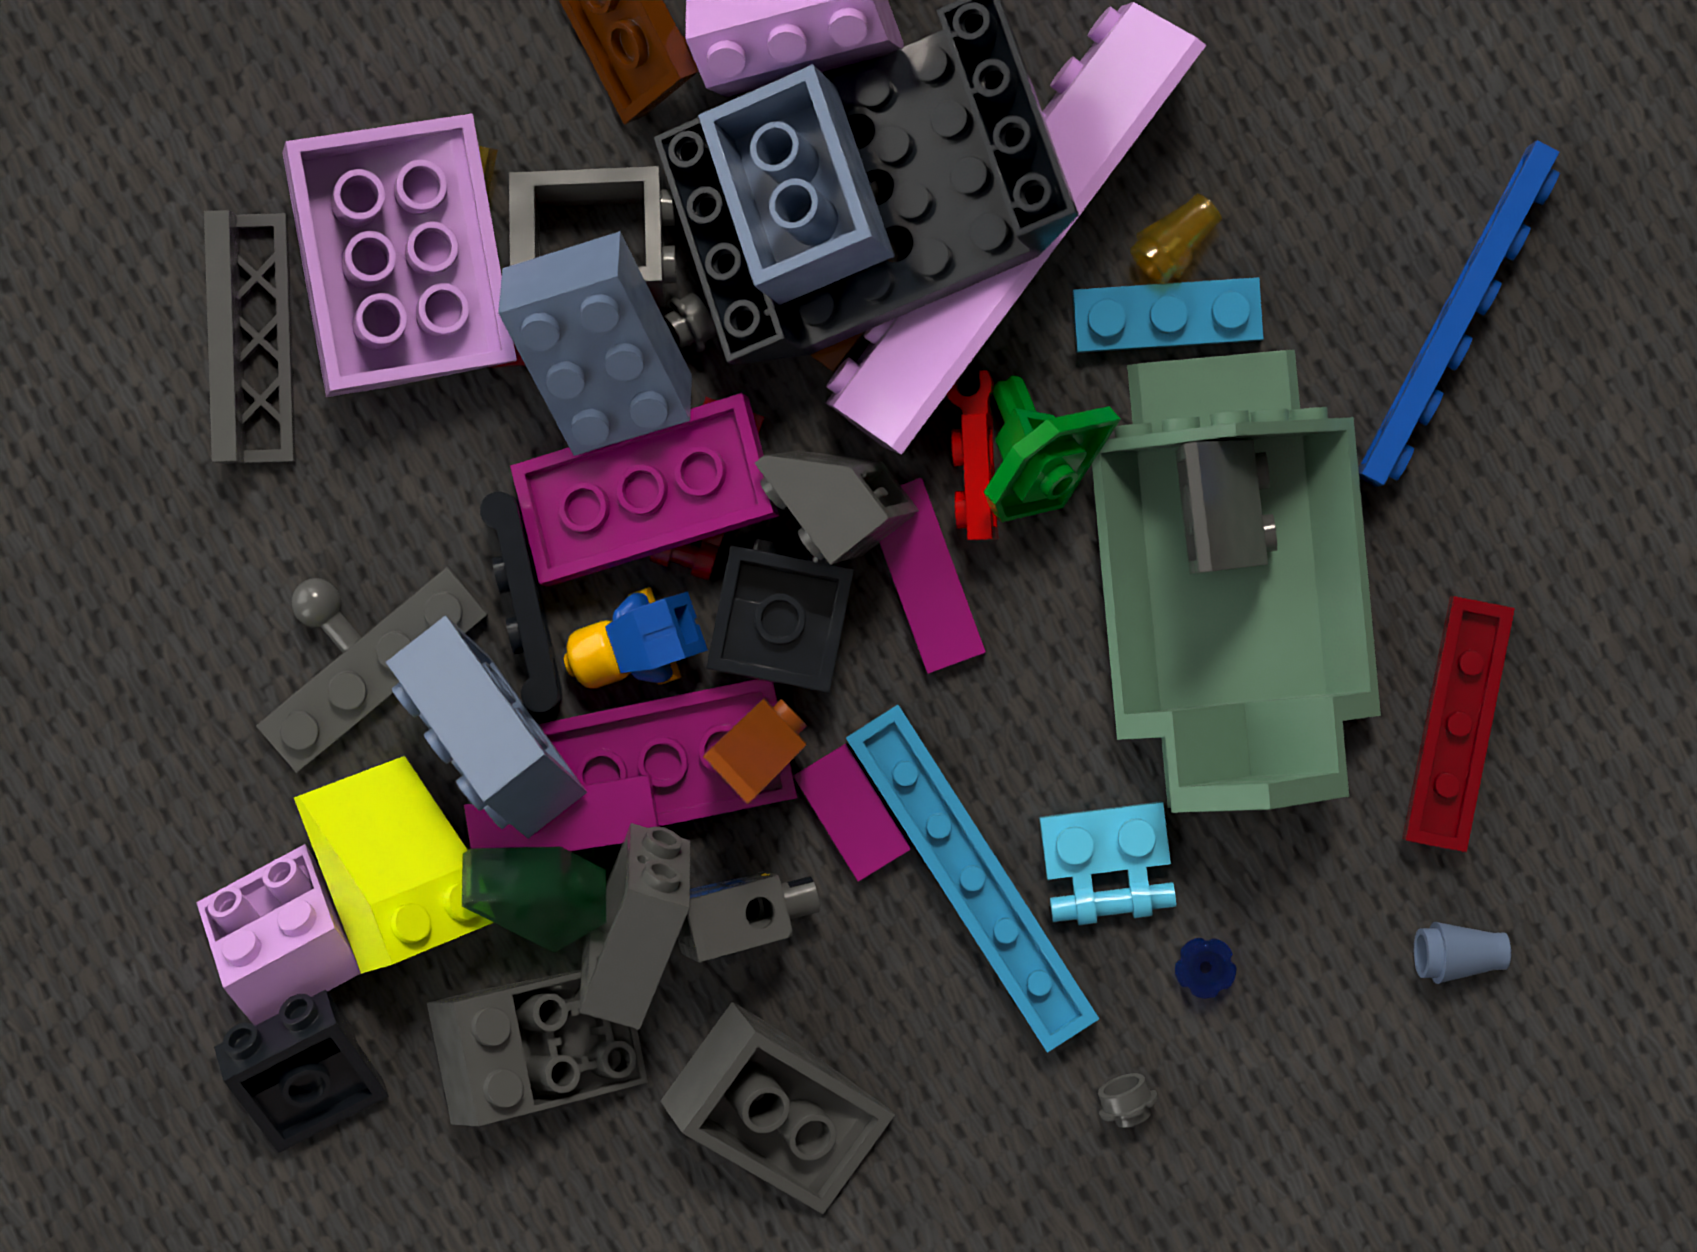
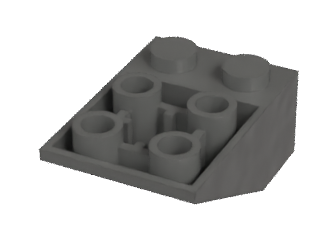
(528, 1050)

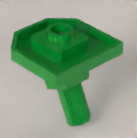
(1041, 452)

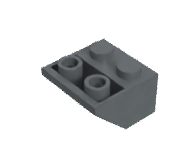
(837, 500)

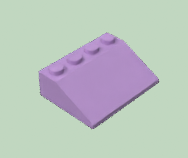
(397, 253)

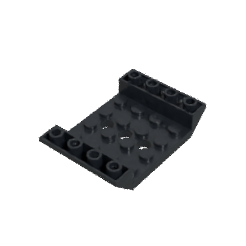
(967, 174)

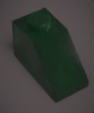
(535, 892)

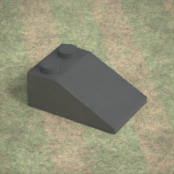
(1224, 505)
(775, 1109)

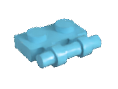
(1102, 843)

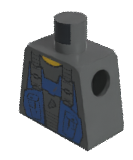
(718, 920)

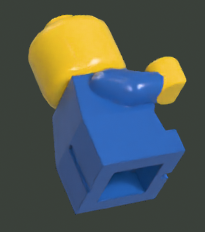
(640, 641)

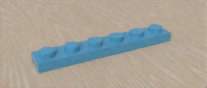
(972, 878)

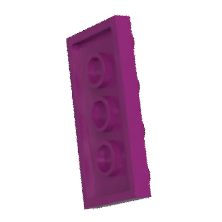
(643, 493)
(669, 743)

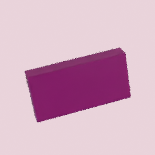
(852, 812)

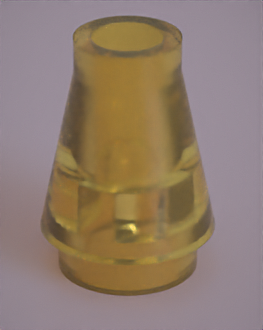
(1173, 241)

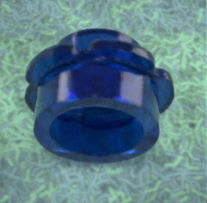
(1222, 969)

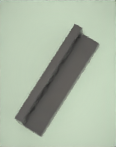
(226, 342)

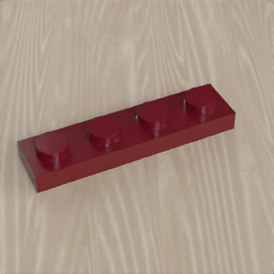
(1458, 723)

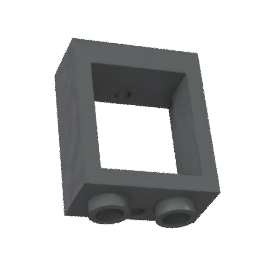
(596, 187)
(643, 919)

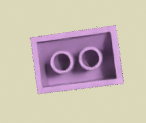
(761, 41)

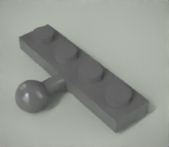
(359, 676)

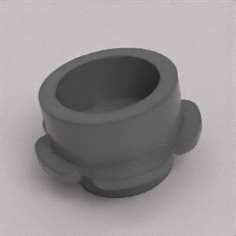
(690, 322)
(1126, 1100)

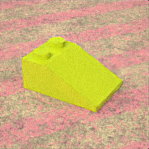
(388, 863)

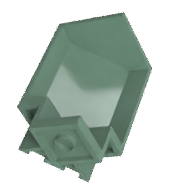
(1248, 662)

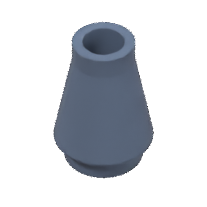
(1457, 952)

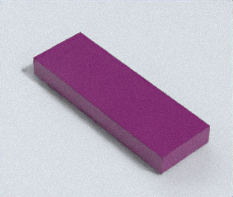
(930, 587)
(590, 822)

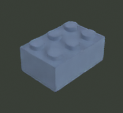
(795, 185)
(595, 343)
(483, 729)

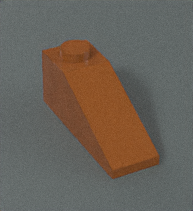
(758, 747)

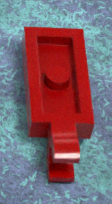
(975, 451)

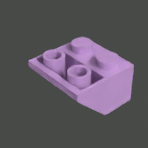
(277, 935)

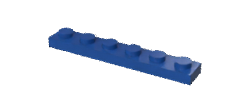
(1471, 293)

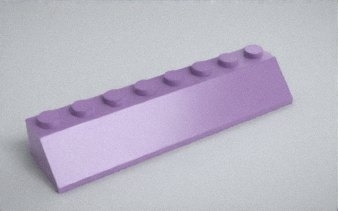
(1092, 123)

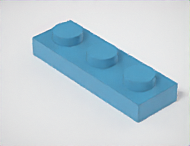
(1167, 315)

